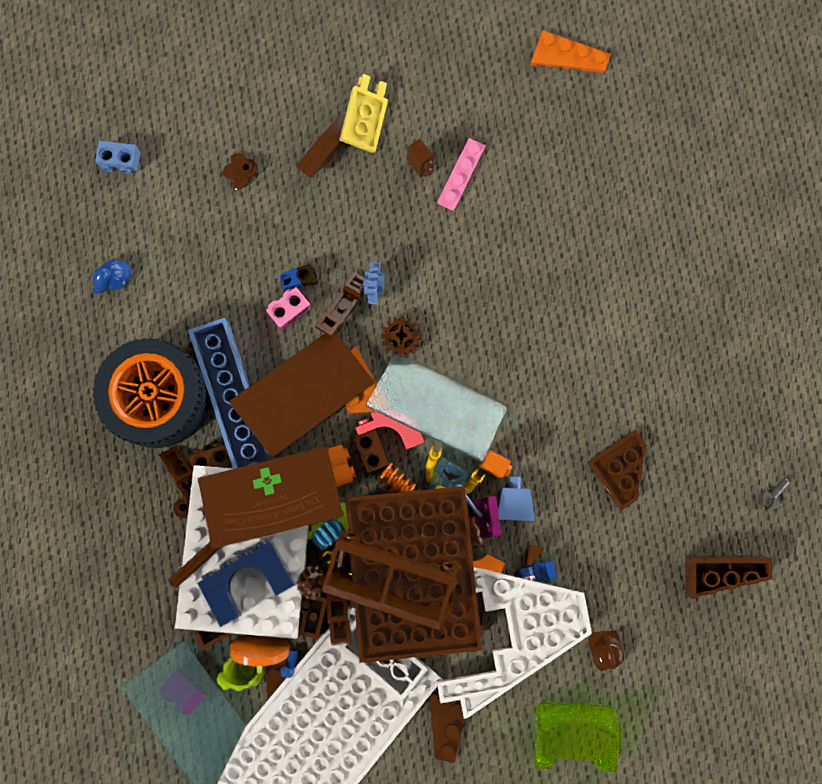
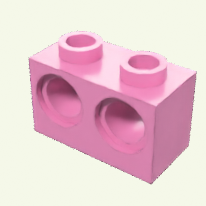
(292, 312)

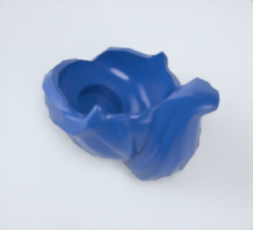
(111, 276)

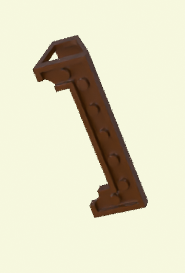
(341, 583)

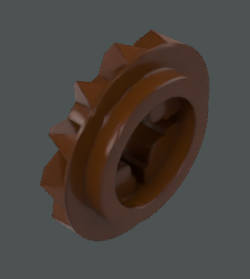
(304, 585)

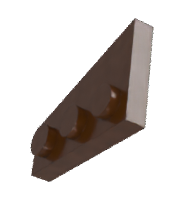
(446, 727)

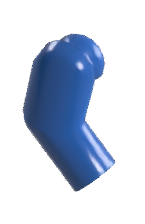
(292, 663)

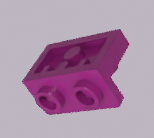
(489, 522)

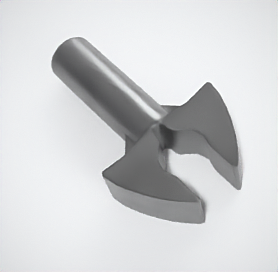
(774, 494)

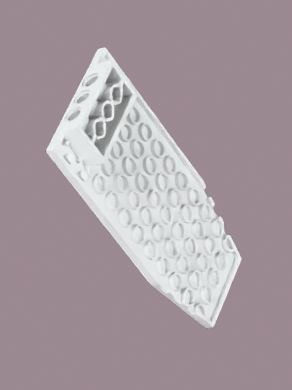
(330, 717)

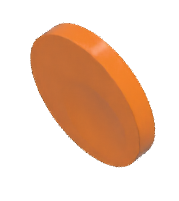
(259, 650)

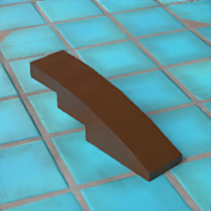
(322, 149)
(179, 472)

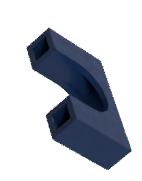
(217, 585)

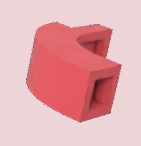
(409, 436)

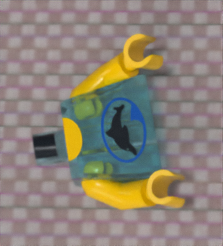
(445, 474)

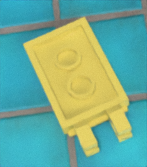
(364, 115)

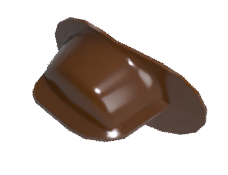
(606, 649)

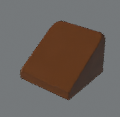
(532, 553)

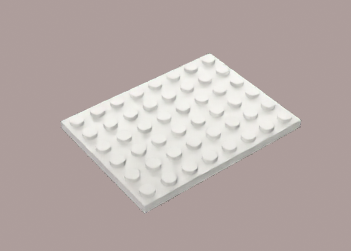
(260, 608)

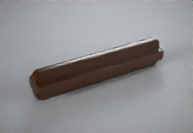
(192, 565)

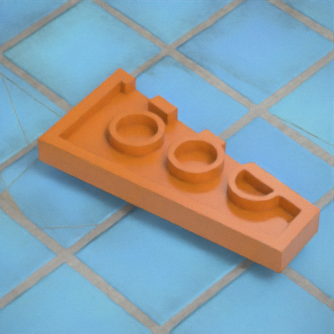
(565, 53)

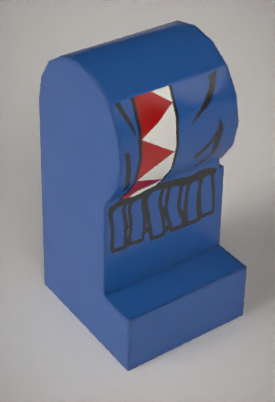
(538, 572)

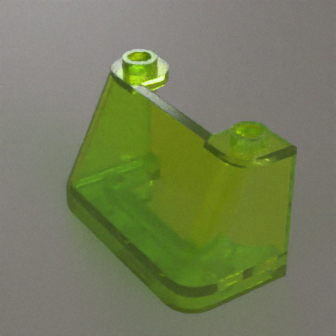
(577, 734)

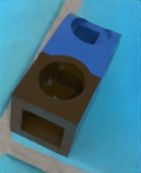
(299, 277)

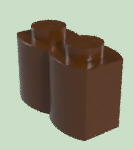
(420, 158)

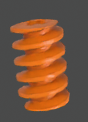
(395, 481)

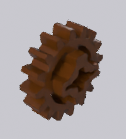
(408, 336)

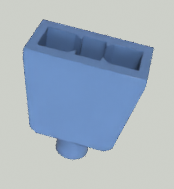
(515, 502)

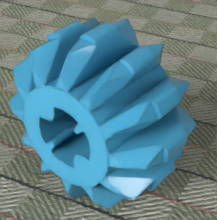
(328, 534)

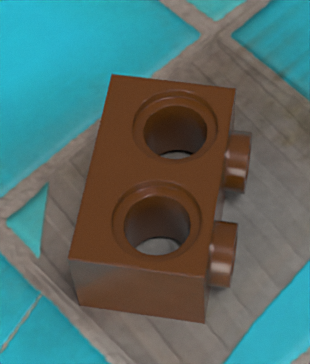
(374, 450)
(211, 456)

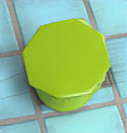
(240, 676)

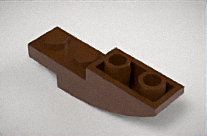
(339, 618)

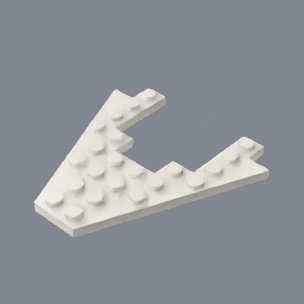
(541, 627)

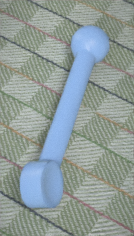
(477, 512)

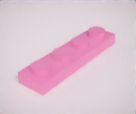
(461, 174)

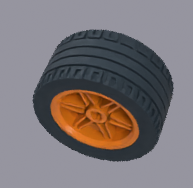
(116, 385)

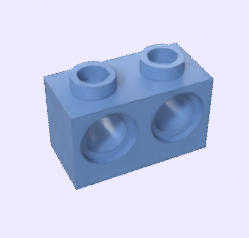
(119, 153)

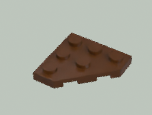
(621, 469)

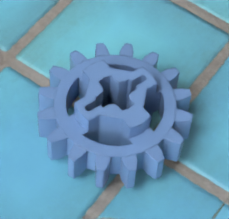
(374, 283)

